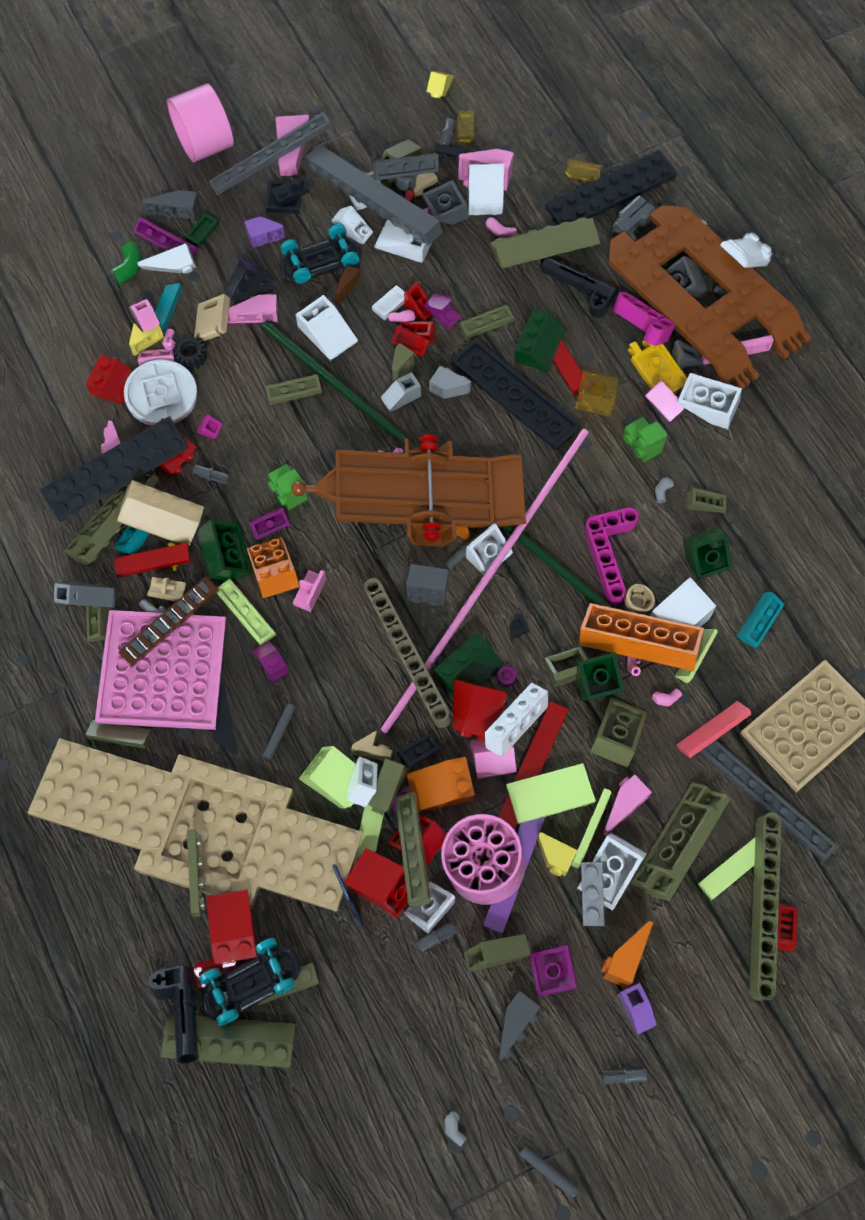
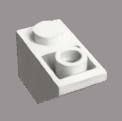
(354, 224)

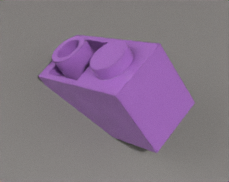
(263, 231)
(638, 1008)

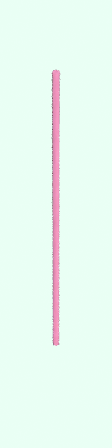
(486, 578)

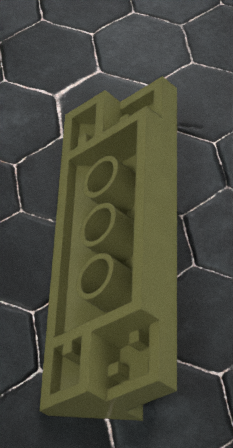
(545, 242)
(102, 525)
(680, 841)
(237, 1042)

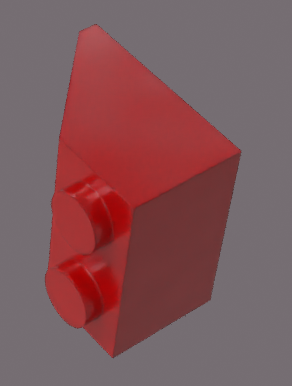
(108, 379)
(432, 836)

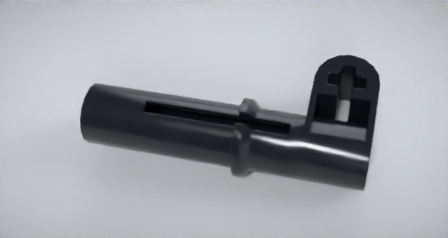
(584, 283)
(180, 989)

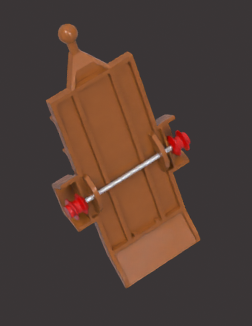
(424, 486)

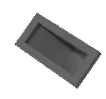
(685, 355)

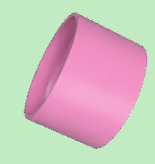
(200, 122)
(491, 890)

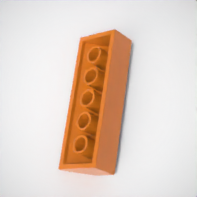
(641, 636)

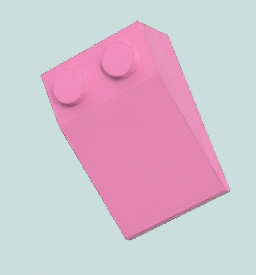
(492, 156)

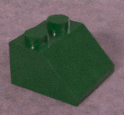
(708, 553)
(599, 677)

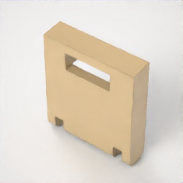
(212, 317)

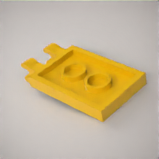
(657, 365)

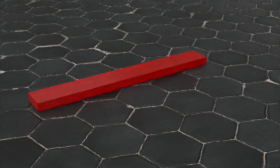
(535, 756)

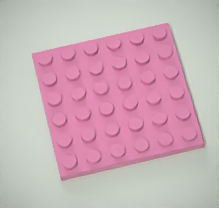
(172, 684)

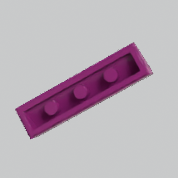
(160, 236)

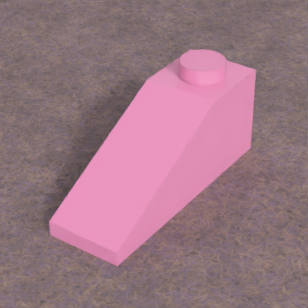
(255, 310)
(629, 797)

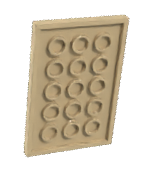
(808, 726)

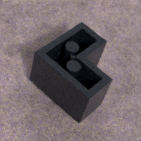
(246, 279)

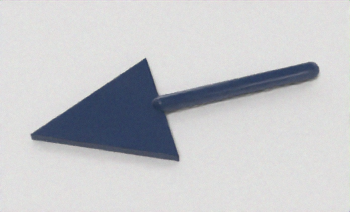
(345, 892)

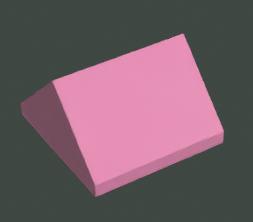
(490, 764)

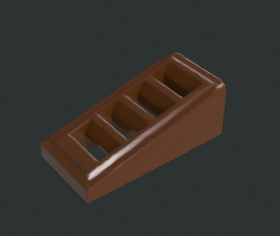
(347, 282)

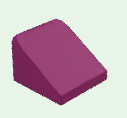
(209, 427)

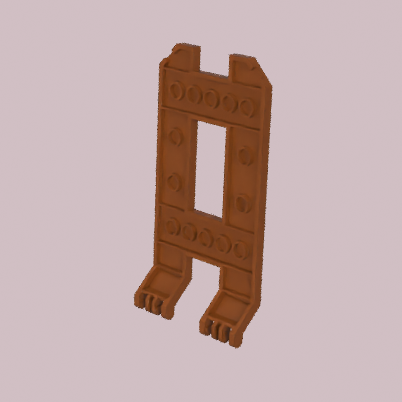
(708, 328)

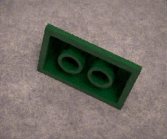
(539, 341)
(224, 551)
(470, 663)

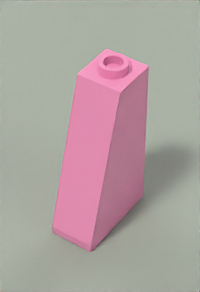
(290, 163)

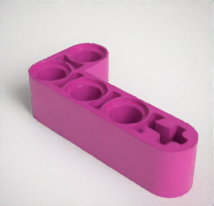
(656, 326)

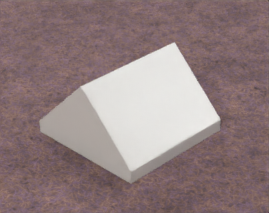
(486, 548)
(430, 913)

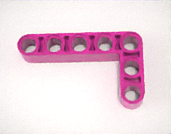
(605, 552)

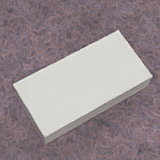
(389, 302)

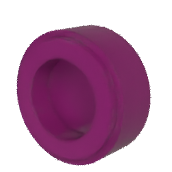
(506, 676)

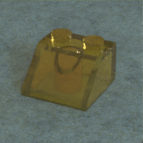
(596, 393)

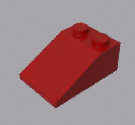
(231, 927)

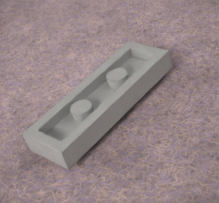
(593, 894)

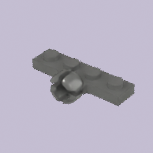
(405, 169)

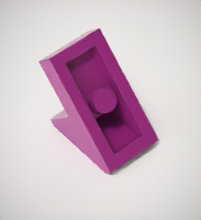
(439, 307)

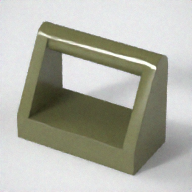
(402, 362)
(567, 675)

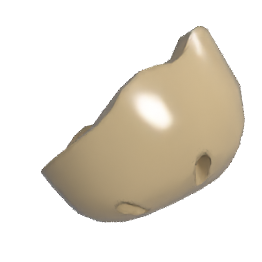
(637, 603)

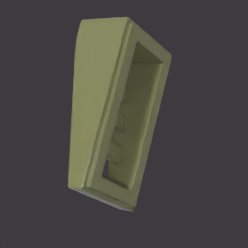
(694, 496)

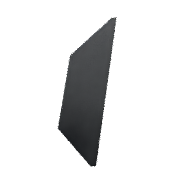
(224, 730)

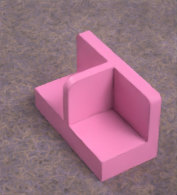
(309, 590)

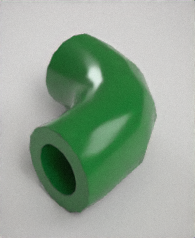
(129, 266)

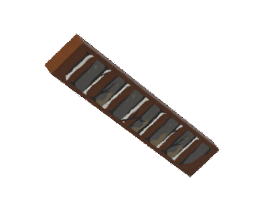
(168, 621)

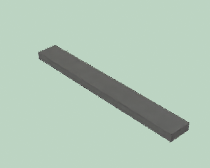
(270, 153)
(769, 800)

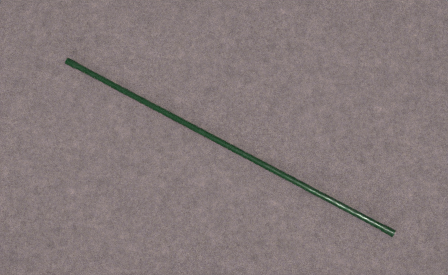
(275, 333)

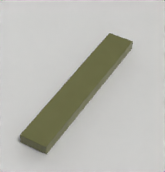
(412, 850)

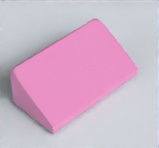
(150, 355)
(664, 401)

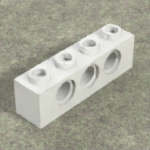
(516, 719)

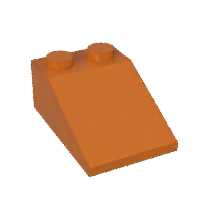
(442, 785)
(623, 964)

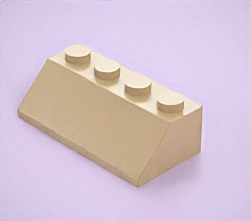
(160, 513)

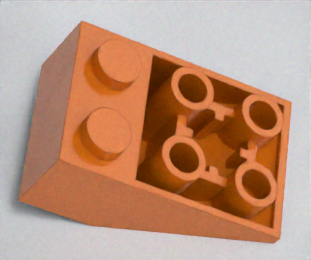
(273, 567)

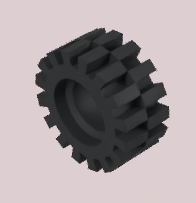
(187, 344)

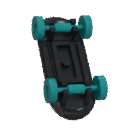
(319, 258)
(250, 982)

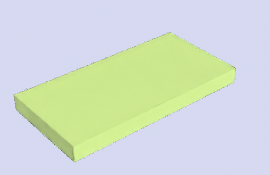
(550, 793)

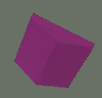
(553, 971)

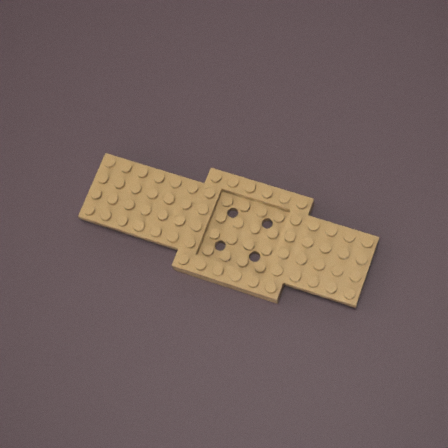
(156, 808)

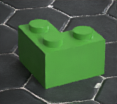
(645, 438)
(281, 482)

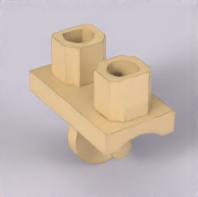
(166, 589)

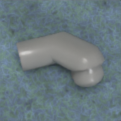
(662, 486)
(147, 607)
(451, 1128)

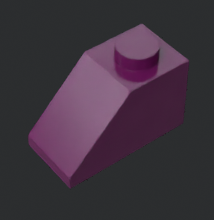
(271, 661)

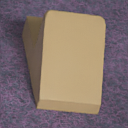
(367, 748)

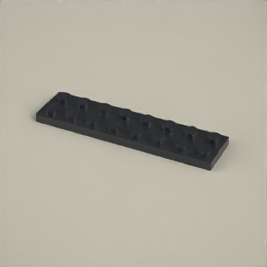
(612, 189)
(516, 394)
(114, 469)

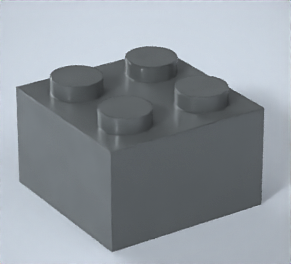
(427, 585)

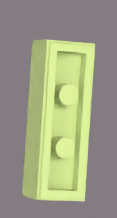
(707, 639)

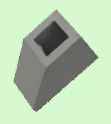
(449, 384)
(401, 392)

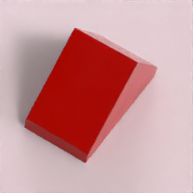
(414, 300)

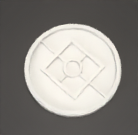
(160, 391)

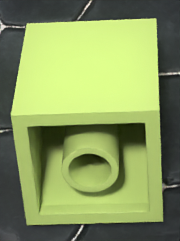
(330, 775)

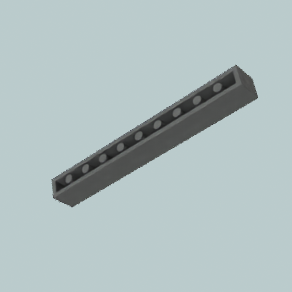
(374, 195)

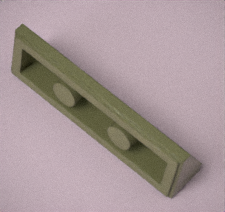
(97, 621)
(118, 734)

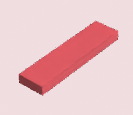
(713, 729)

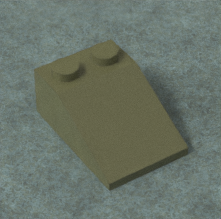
(619, 732)

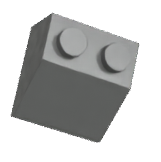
(447, 203)
(688, 276)

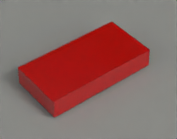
(411, 340)

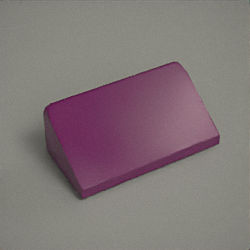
(269, 523)

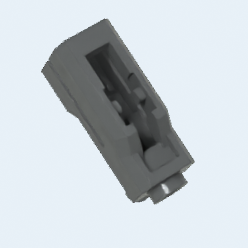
(632, 217)

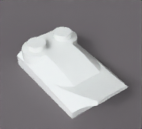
(748, 250)

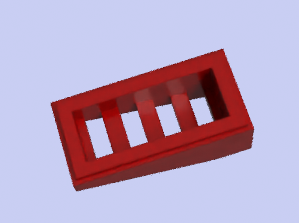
(428, 328)
(785, 941)

